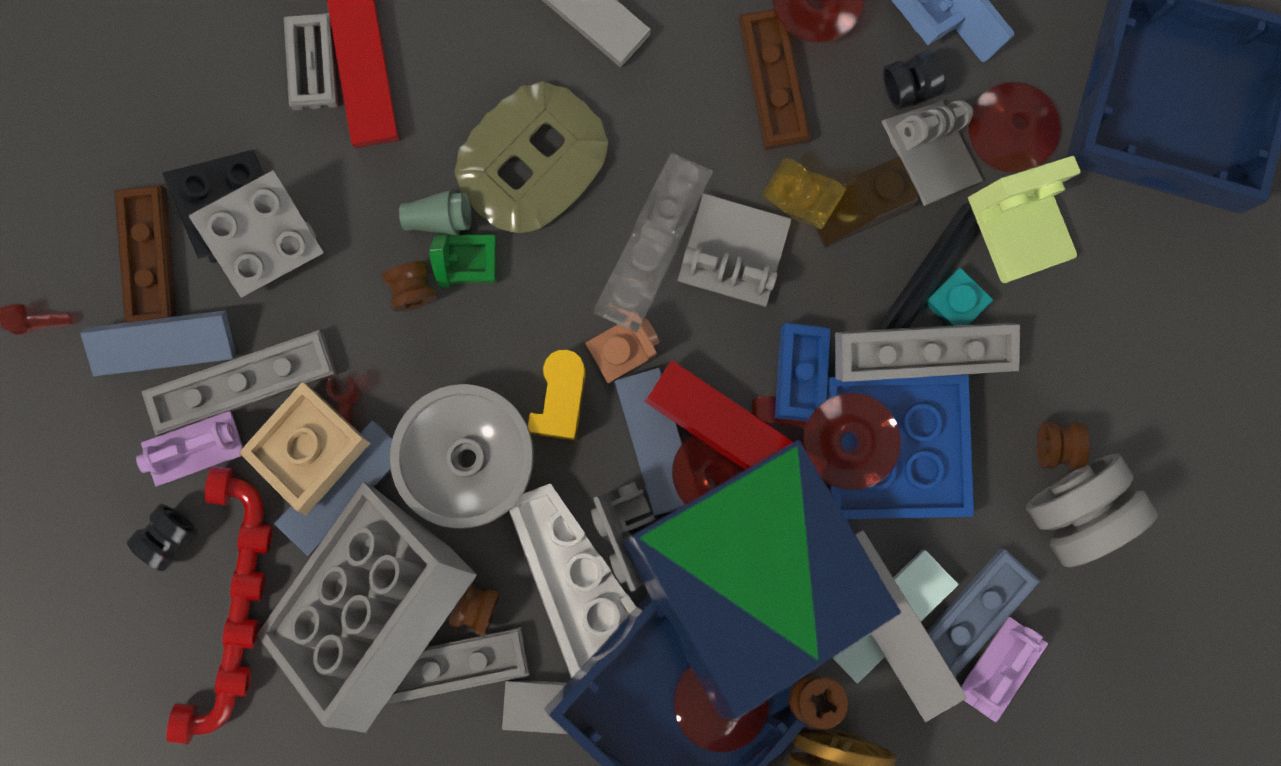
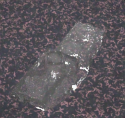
(653, 243)

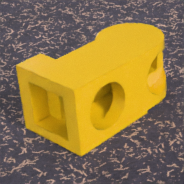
(563, 399)

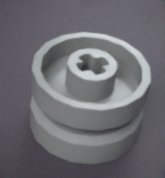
(1092, 511)

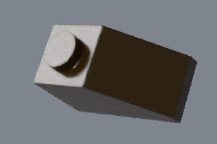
(870, 201)

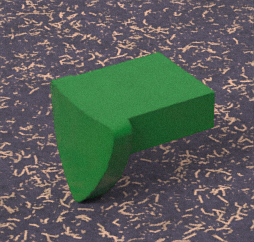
(464, 259)

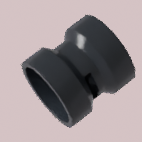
(913, 79)
(162, 537)

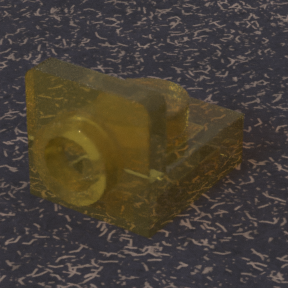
(803, 193)

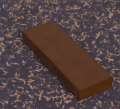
(774, 80)
(145, 253)

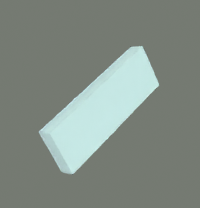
(924, 587)

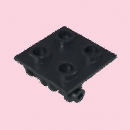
(206, 182)

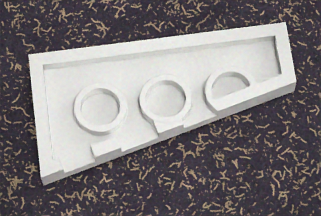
(570, 576)

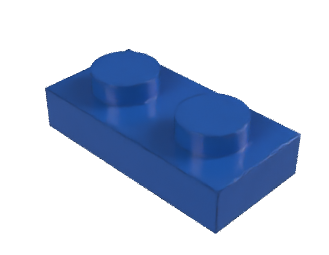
(801, 371)

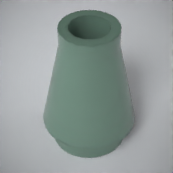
(439, 213)

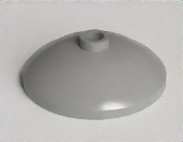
(430, 450)

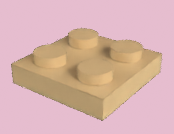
(304, 448)

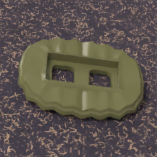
(555, 179)

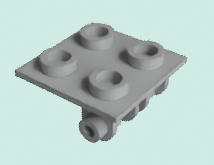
(933, 149)
(257, 233)
(734, 250)
(611, 520)

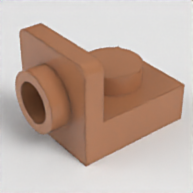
(623, 350)

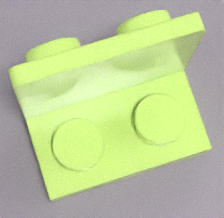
(1024, 220)

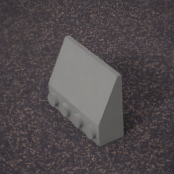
(363, 610)

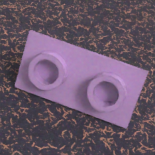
(190, 449)
(1002, 668)

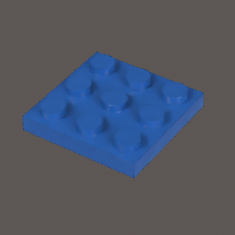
(934, 455)

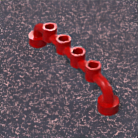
(238, 630)

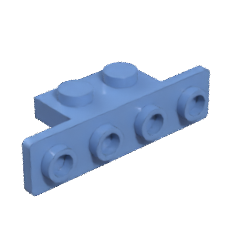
(973, 19)

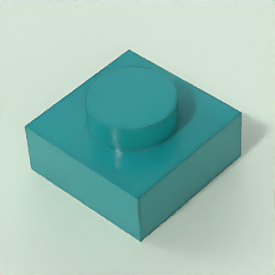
(958, 299)

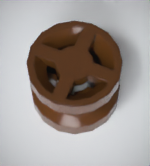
(409, 286)
(1063, 445)
(475, 609)
(807, 698)

